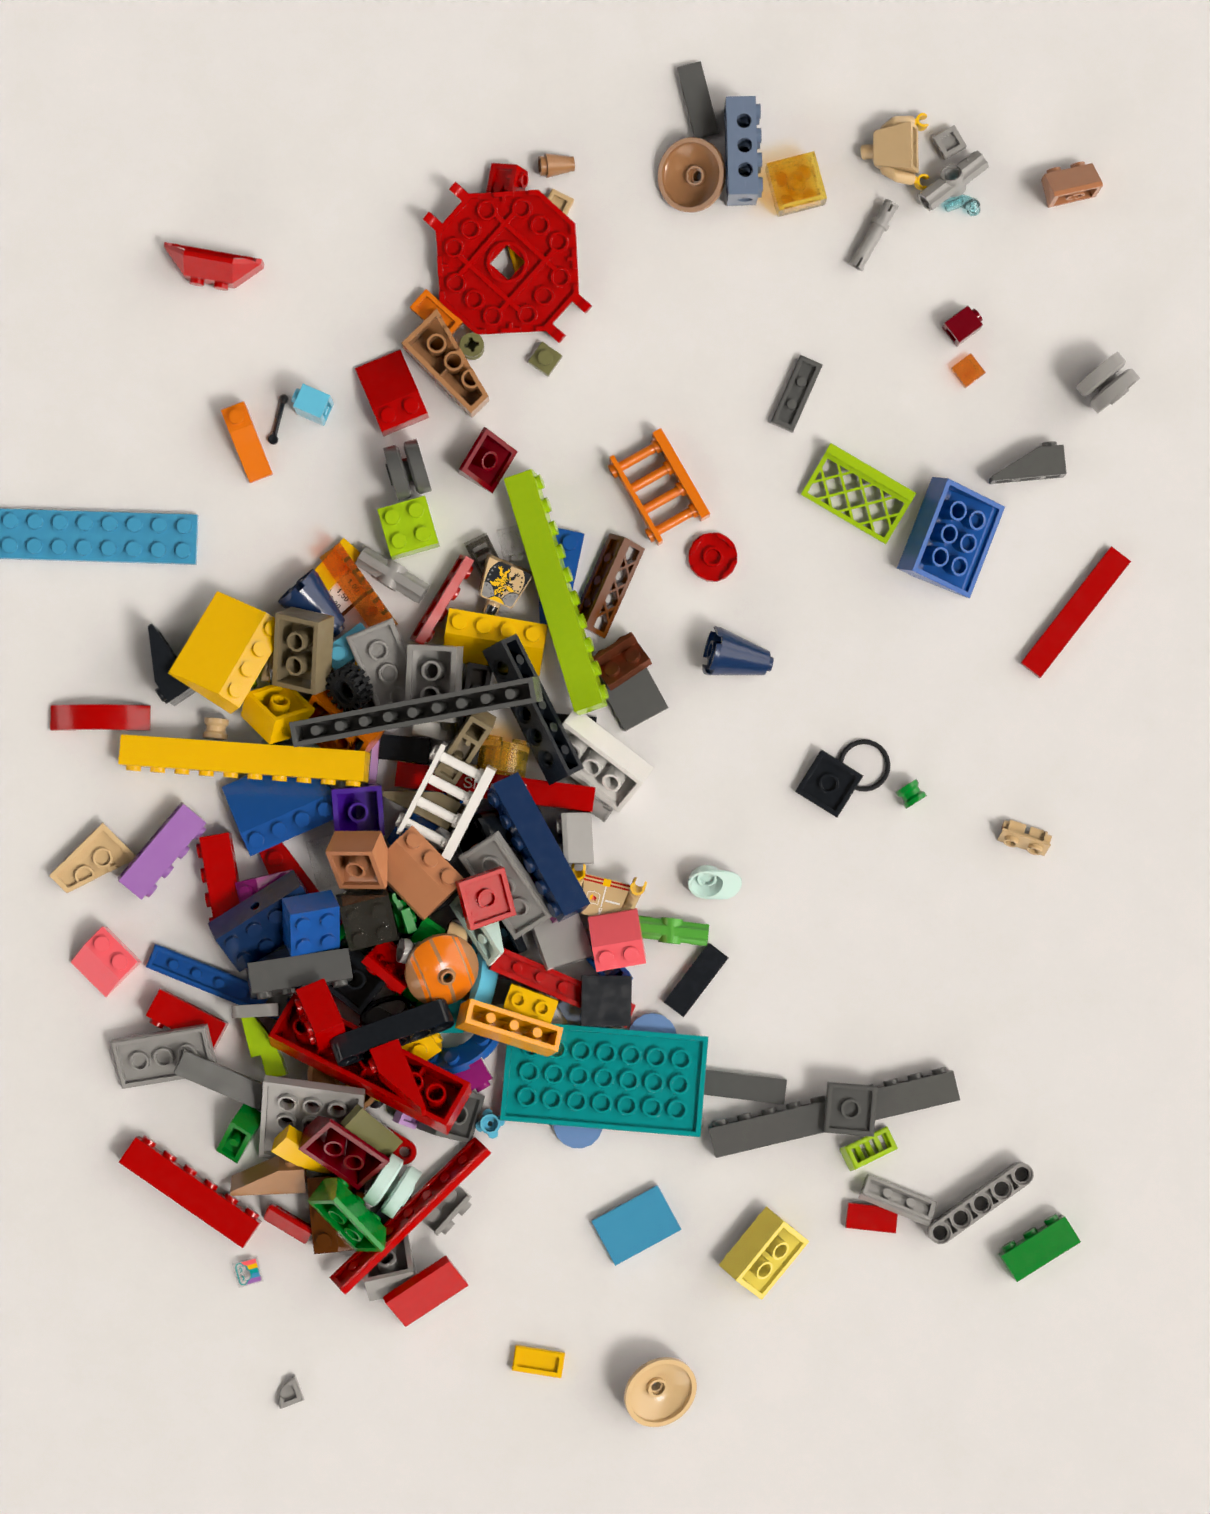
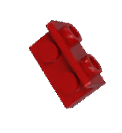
(507, 178)

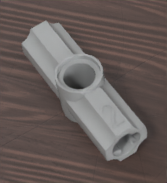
(953, 180)
(392, 575)

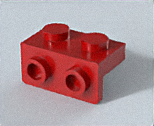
(383, 963)

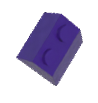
(358, 808)

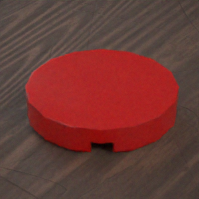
(712, 557)

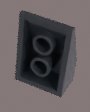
(169, 688)

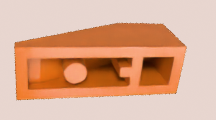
(246, 442)

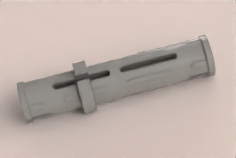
(878, 226)

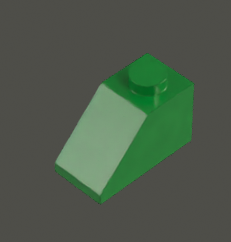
(240, 1133)

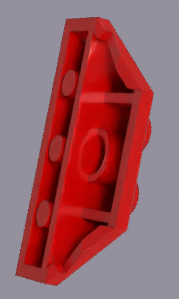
(213, 267)

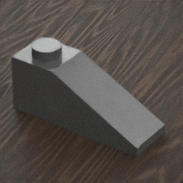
(1039, 464)

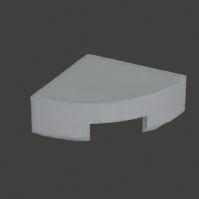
(290, 1393)

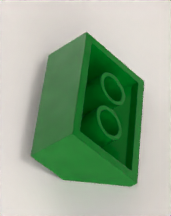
(349, 1215)

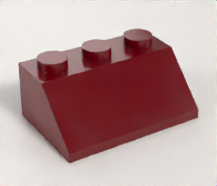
(341, 1151)

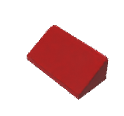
(288, 1223)

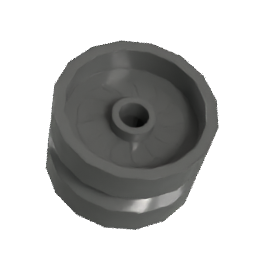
(406, 469)

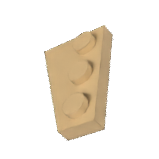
(91, 859)

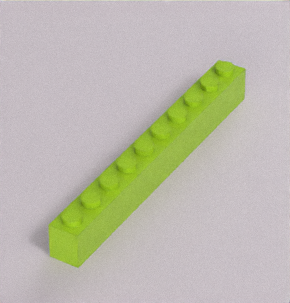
(555, 592)

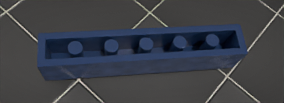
(538, 847)

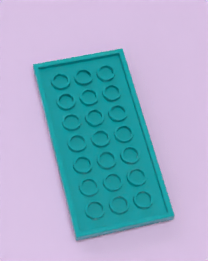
(610, 1082)

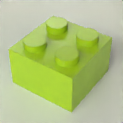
(408, 527)

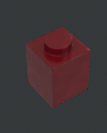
(963, 325)

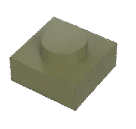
(545, 359)

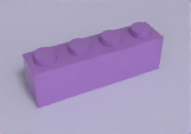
(162, 850)

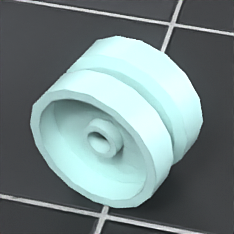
(396, 1188)

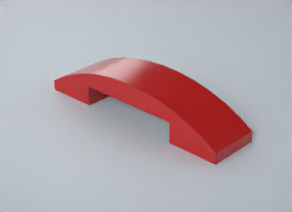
(100, 717)

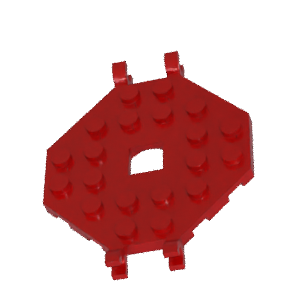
(478, 234)

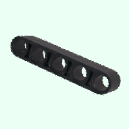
(404, 1026)

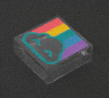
(247, 1272)

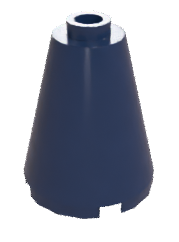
(312, 595)
(734, 655)

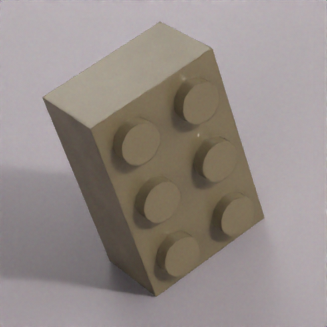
(302, 650)

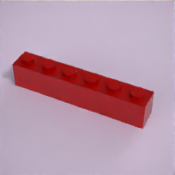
(190, 1191)

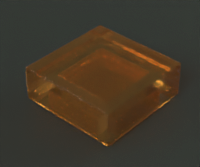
(968, 370)

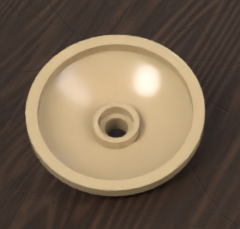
(664, 1401)

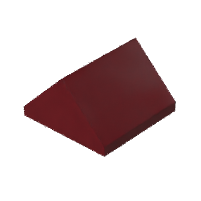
(487, 460)

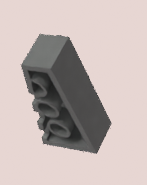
(293, 972)

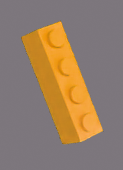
(509, 1027)

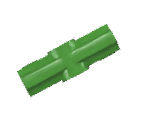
(674, 931)

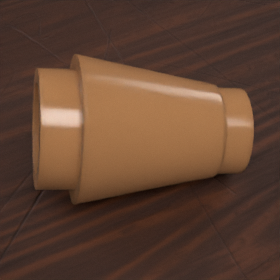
(554, 165)

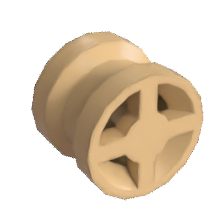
(215, 728)

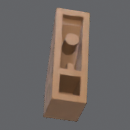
(270, 1177)

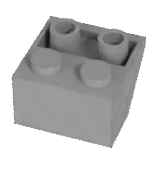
(577, 837)

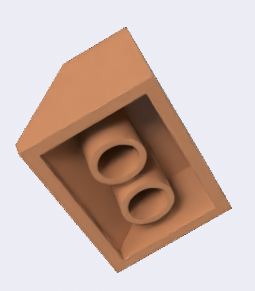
(420, 873)

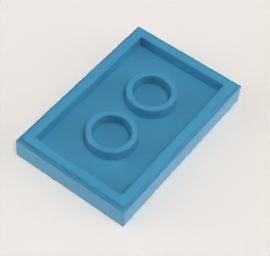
(636, 1225)

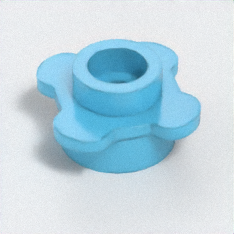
(482, 1125)

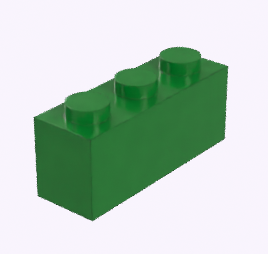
(1038, 1247)

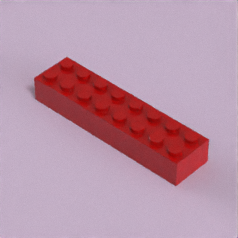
(441, 1090)

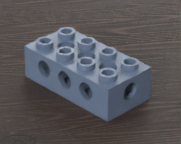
(742, 112)

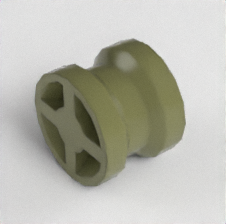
(472, 351)

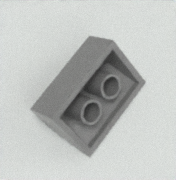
(433, 671)

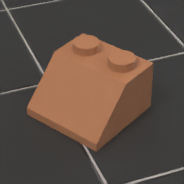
(1071, 184)
(358, 859)

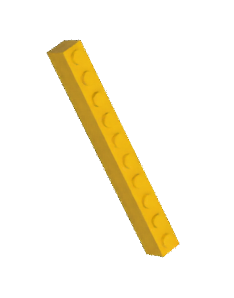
(244, 758)

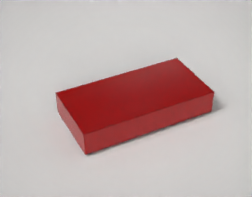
(870, 1218)

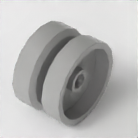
(1110, 385)

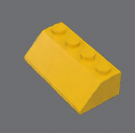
(481, 631)

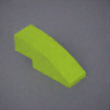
(259, 1044)

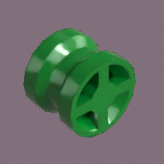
(911, 793)

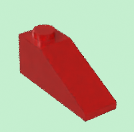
(394, 1071)

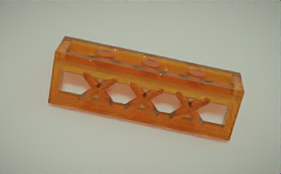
(355, 586)

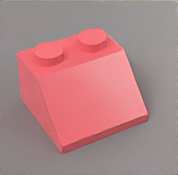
(616, 940)
(105, 960)

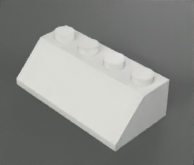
(606, 762)

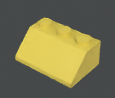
(763, 1253)

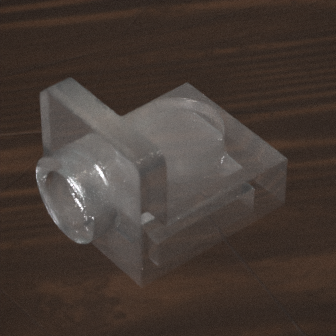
(511, 543)

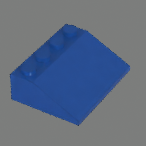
(951, 536)
(276, 810)

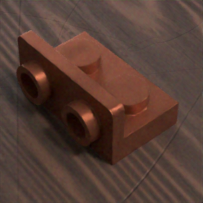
(621, 660)

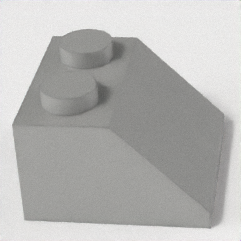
(391, 1271)

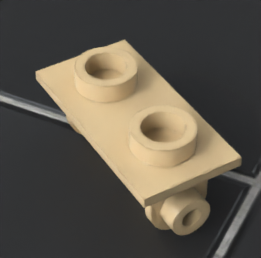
(1035, 842)

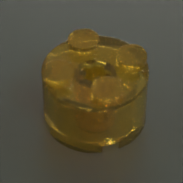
(504, 756)

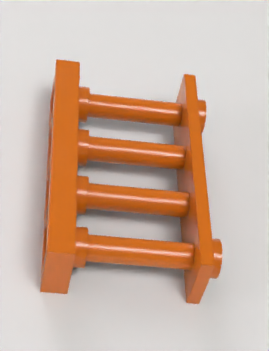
(671, 466)

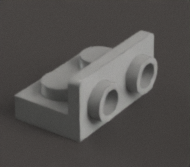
(441, 1217)

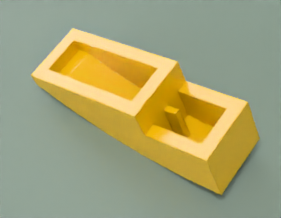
(287, 1145)

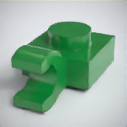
(403, 915)

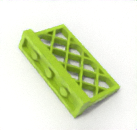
(870, 475)

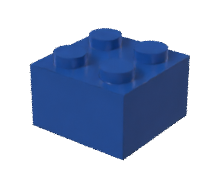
(311, 923)

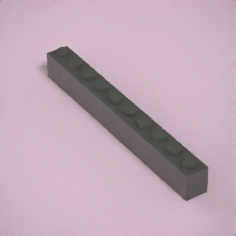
(416, 711)
(808, 1119)

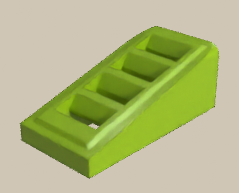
(849, 1157)

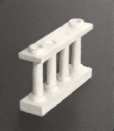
(470, 799)

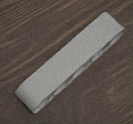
(992, 1201)

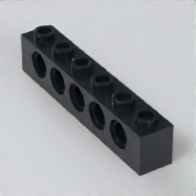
(537, 720)

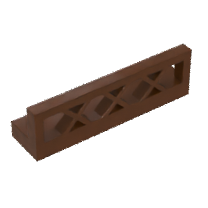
(604, 582)

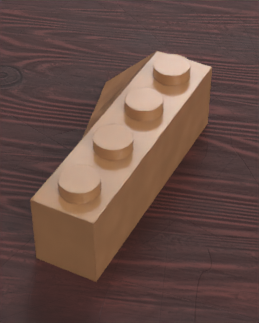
(444, 361)

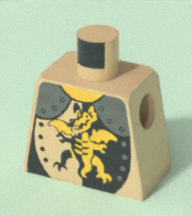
(502, 583)

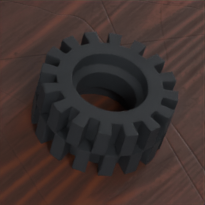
(357, 682)

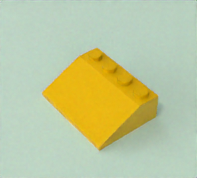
(226, 651)

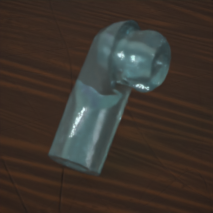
(963, 201)

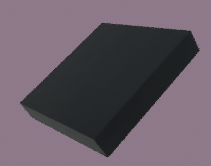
(829, 783)
(605, 1000)

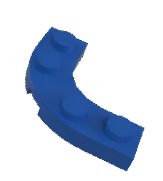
(459, 1058)

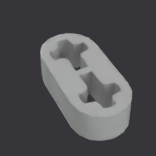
(255, 1010)

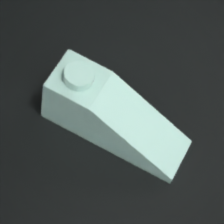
(486, 939)

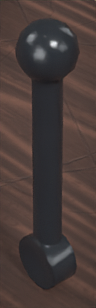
(273, 439)

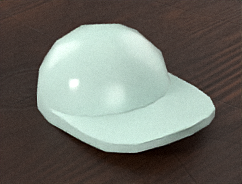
(712, 883)

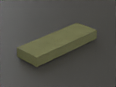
(371, 1131)

